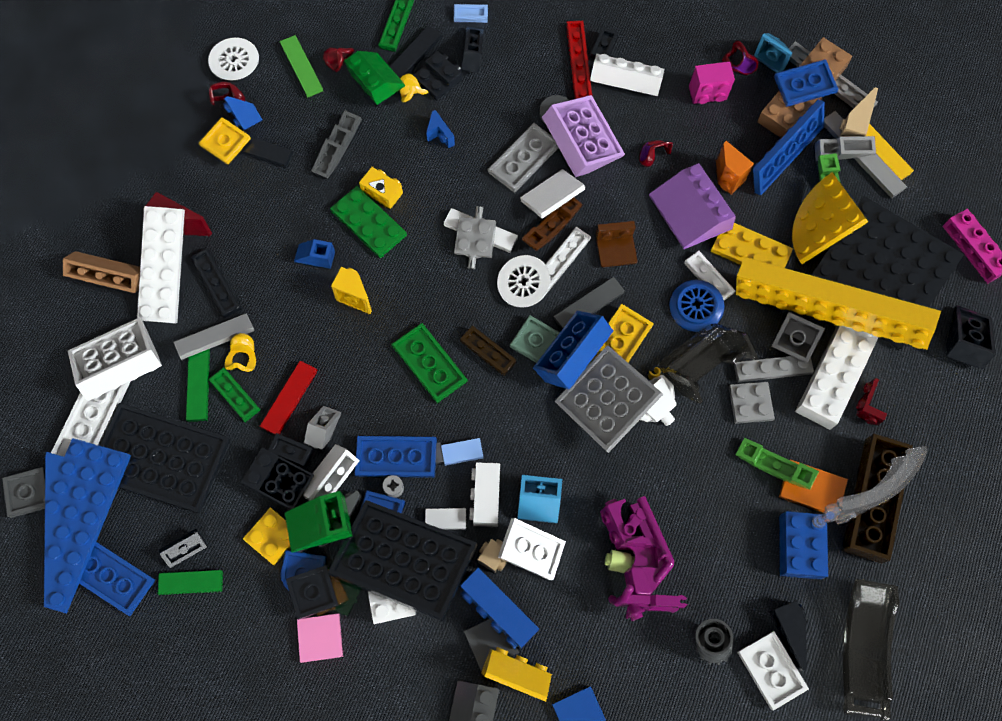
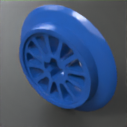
(696, 324)

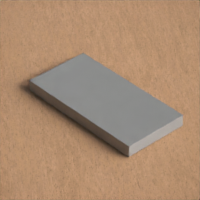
(523, 157)

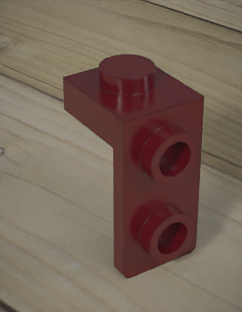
(868, 413)

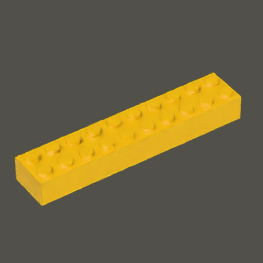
(837, 303)

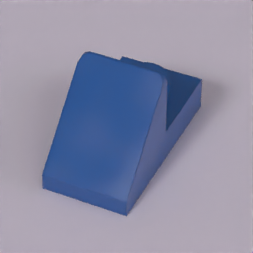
(439, 129)

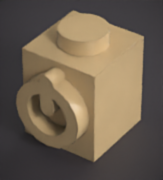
(489, 556)

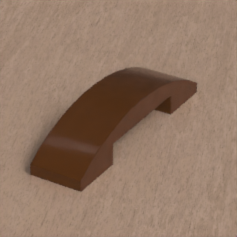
(552, 225)

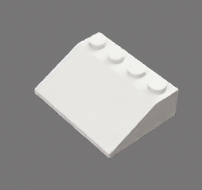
(113, 359)

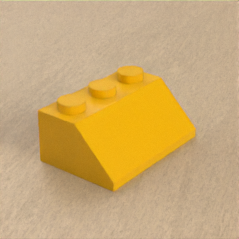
(517, 673)

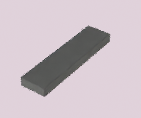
(592, 301)

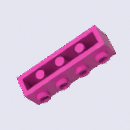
(975, 244)

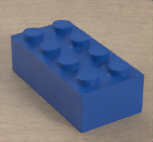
(573, 349)
(499, 609)

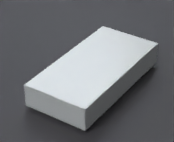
(446, 518)

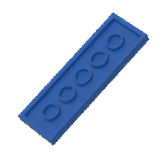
(788, 147)

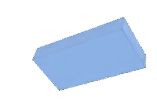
(470, 13)
(462, 451)

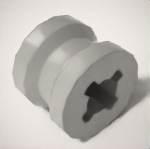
(394, 490)

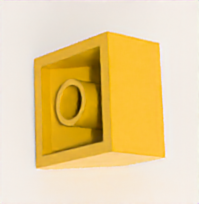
(350, 290)

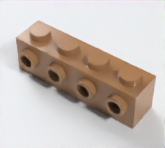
(102, 271)

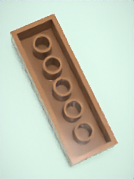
(780, 118)

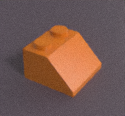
(732, 168)

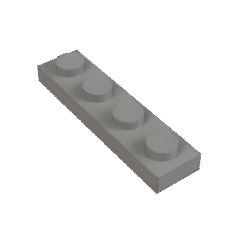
(771, 368)

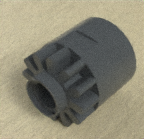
(714, 631)

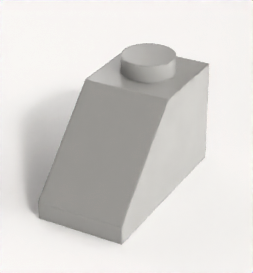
(321, 427)

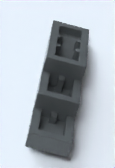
(336, 145)

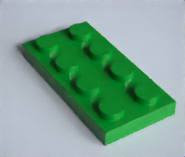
(368, 222)

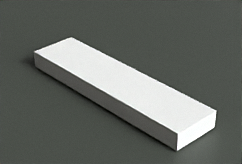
(503, 239)
(566, 254)

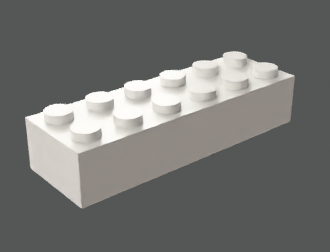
(836, 376)

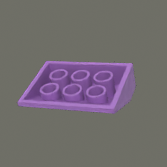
(693, 207)

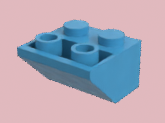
(539, 499)

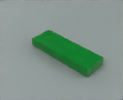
(234, 394)
(190, 582)

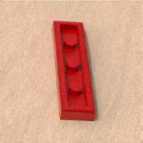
(288, 398)

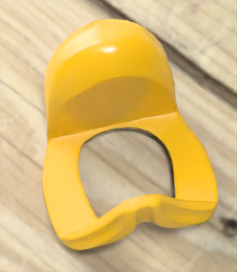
(411, 87)
(241, 343)

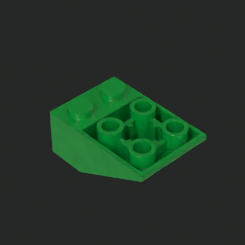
(318, 522)

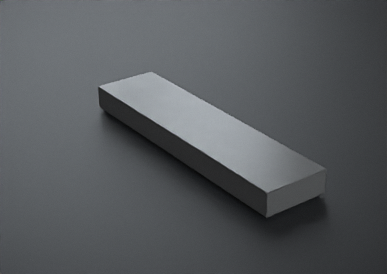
(213, 336)

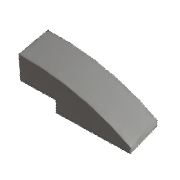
(846, 147)

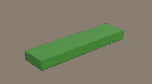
(301, 66)

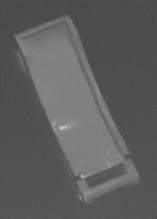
(897, 477)

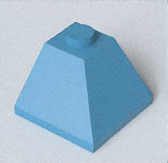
(773, 53)

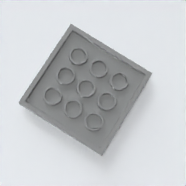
(609, 398)

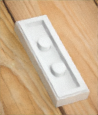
(705, 271)

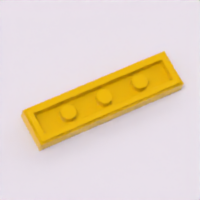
(889, 155)

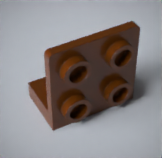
(616, 244)

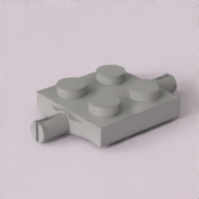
(475, 237)

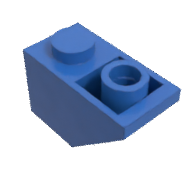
(243, 112)
(315, 253)

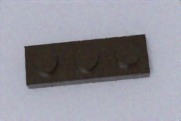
(488, 350)

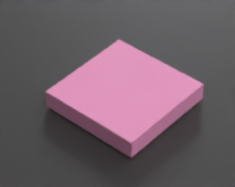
(319, 638)

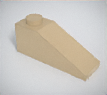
(859, 118)

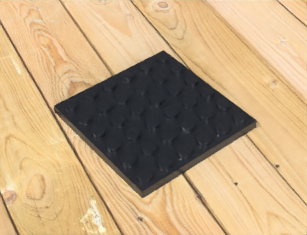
(890, 259)

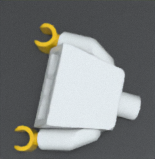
(666, 403)

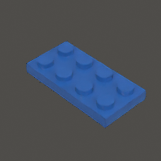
(396, 456)
(115, 579)

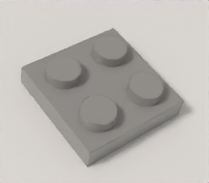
(751, 402)

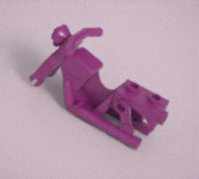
(651, 560)

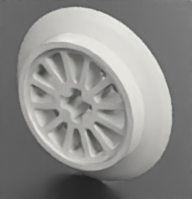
(223, 66)
(508, 271)

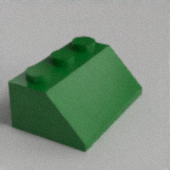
(373, 75)

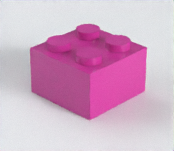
(711, 82)

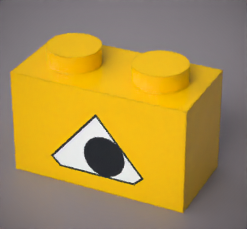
(381, 187)

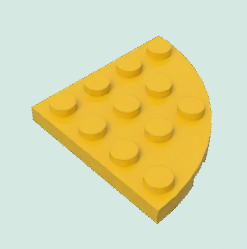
(824, 218)

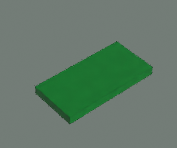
(429, 363)

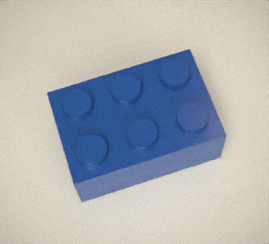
(802, 546)

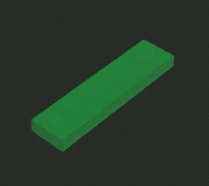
(395, 24)
(198, 387)

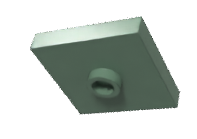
(533, 339)

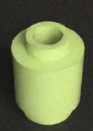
(619, 561)

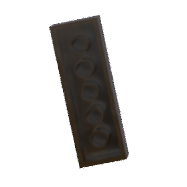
(874, 531)

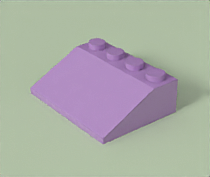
(582, 135)

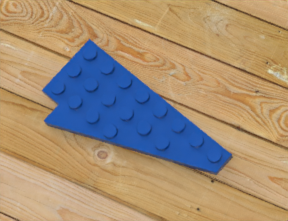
(76, 505)

